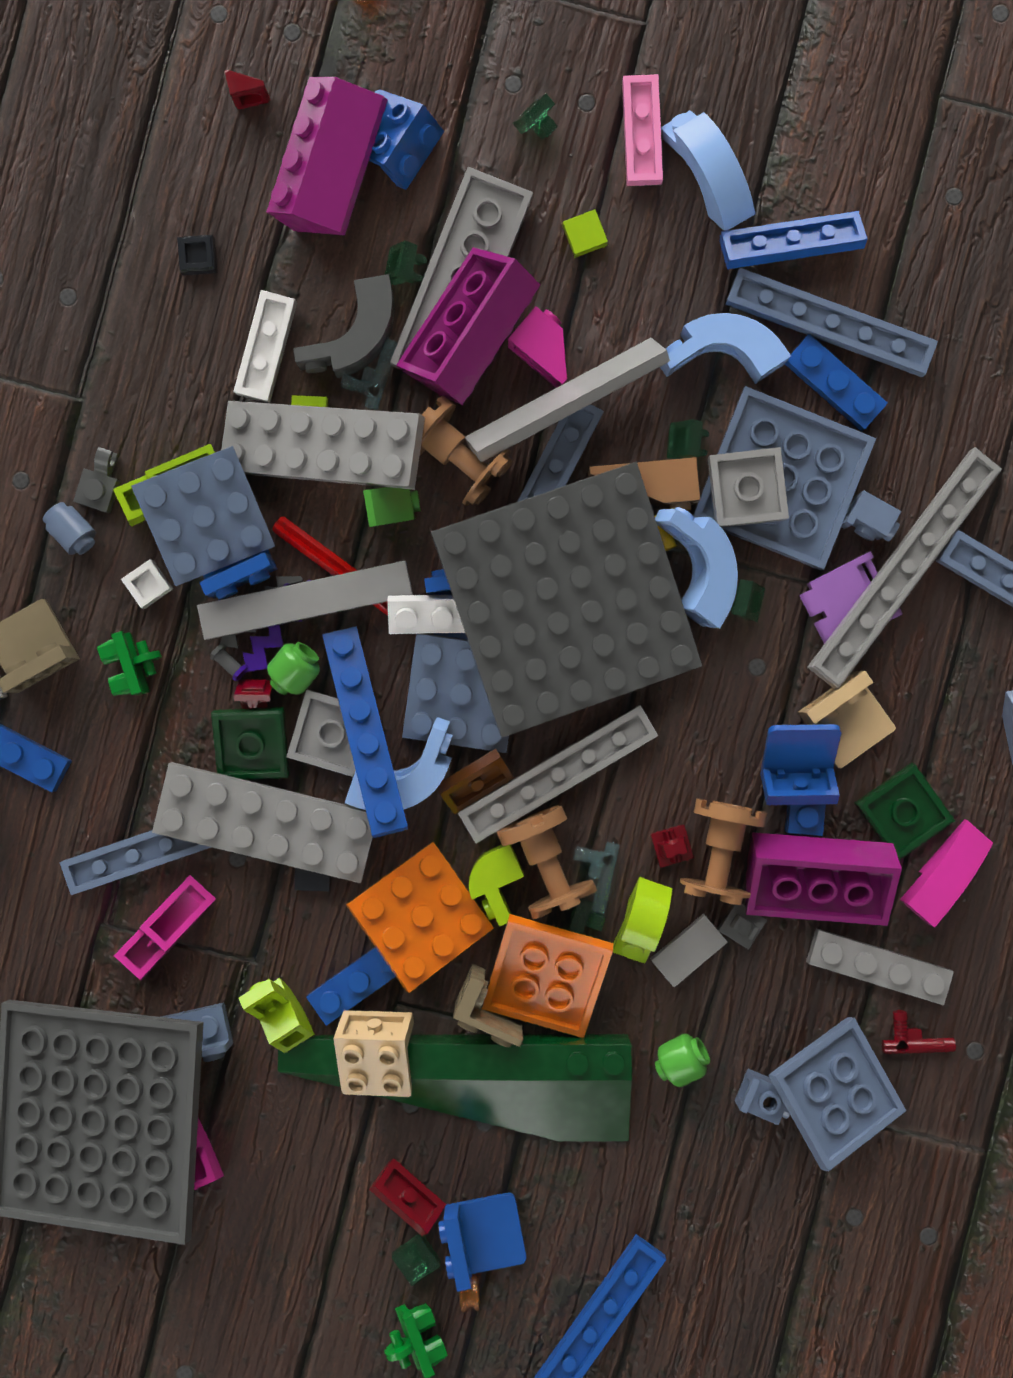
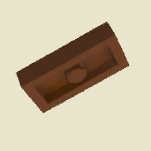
(474, 781)

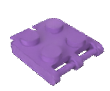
(837, 593)

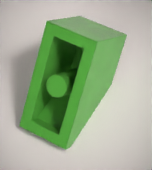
(391, 505)

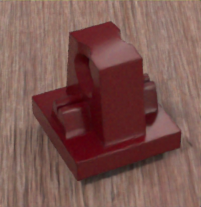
(253, 693)
(671, 845)

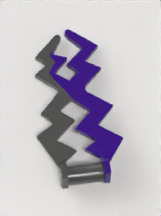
(258, 660)

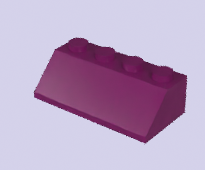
(326, 156)
(469, 324)
(821, 878)

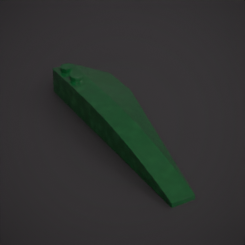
(544, 1088)

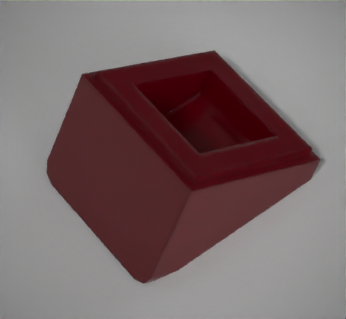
(246, 90)

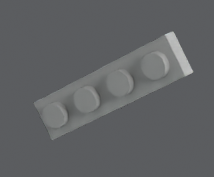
(880, 966)

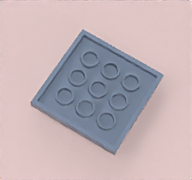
(819, 468)

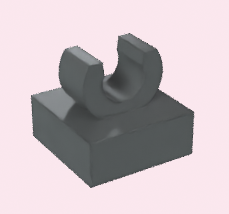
(741, 927)

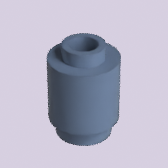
(69, 529)

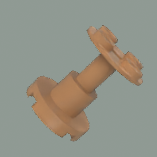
(448, 445)
(725, 836)
(542, 848)

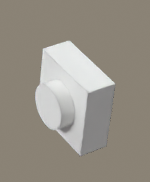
(147, 584)

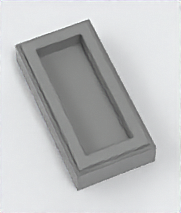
(688, 950)

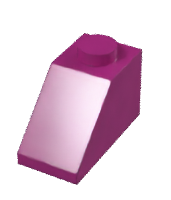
(541, 345)

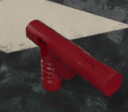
(913, 1039)

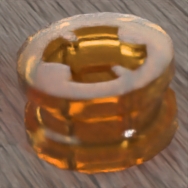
(470, 1297)

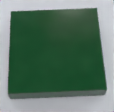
(251, 743)
(905, 810)

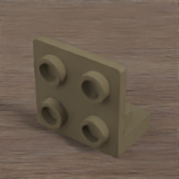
(32, 647)
(472, 1016)

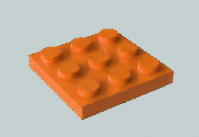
(420, 917)
(547, 976)

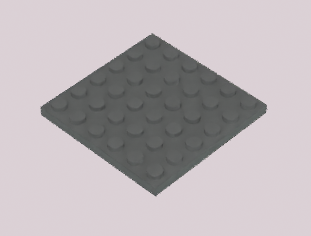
(567, 599)
(99, 1119)

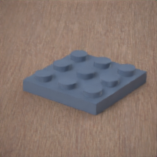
(203, 515)
(449, 687)
(837, 1093)

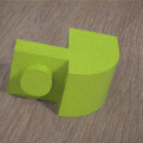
(489, 873)
(643, 920)
(278, 1013)

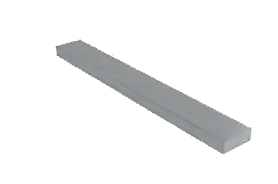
(904, 568)

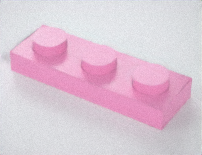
(642, 130)

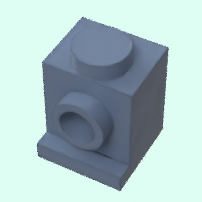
(872, 517)
(754, 1091)

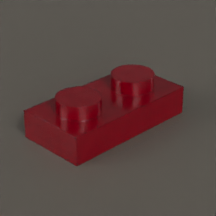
(407, 1197)

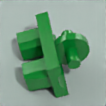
(123, 649)
(425, 1353)

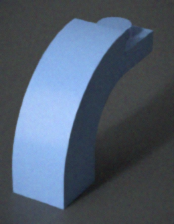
(714, 167)
(731, 334)
(713, 565)
(422, 777)

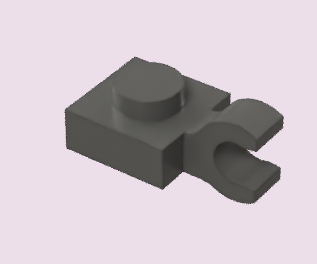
(97, 486)

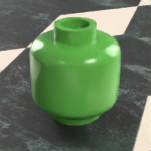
(293, 668)
(682, 1060)

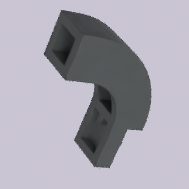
(363, 340)

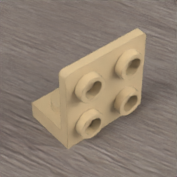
(855, 712)
(374, 1053)

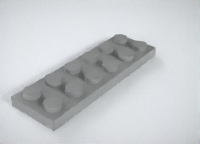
(483, 216)
(325, 443)
(263, 822)

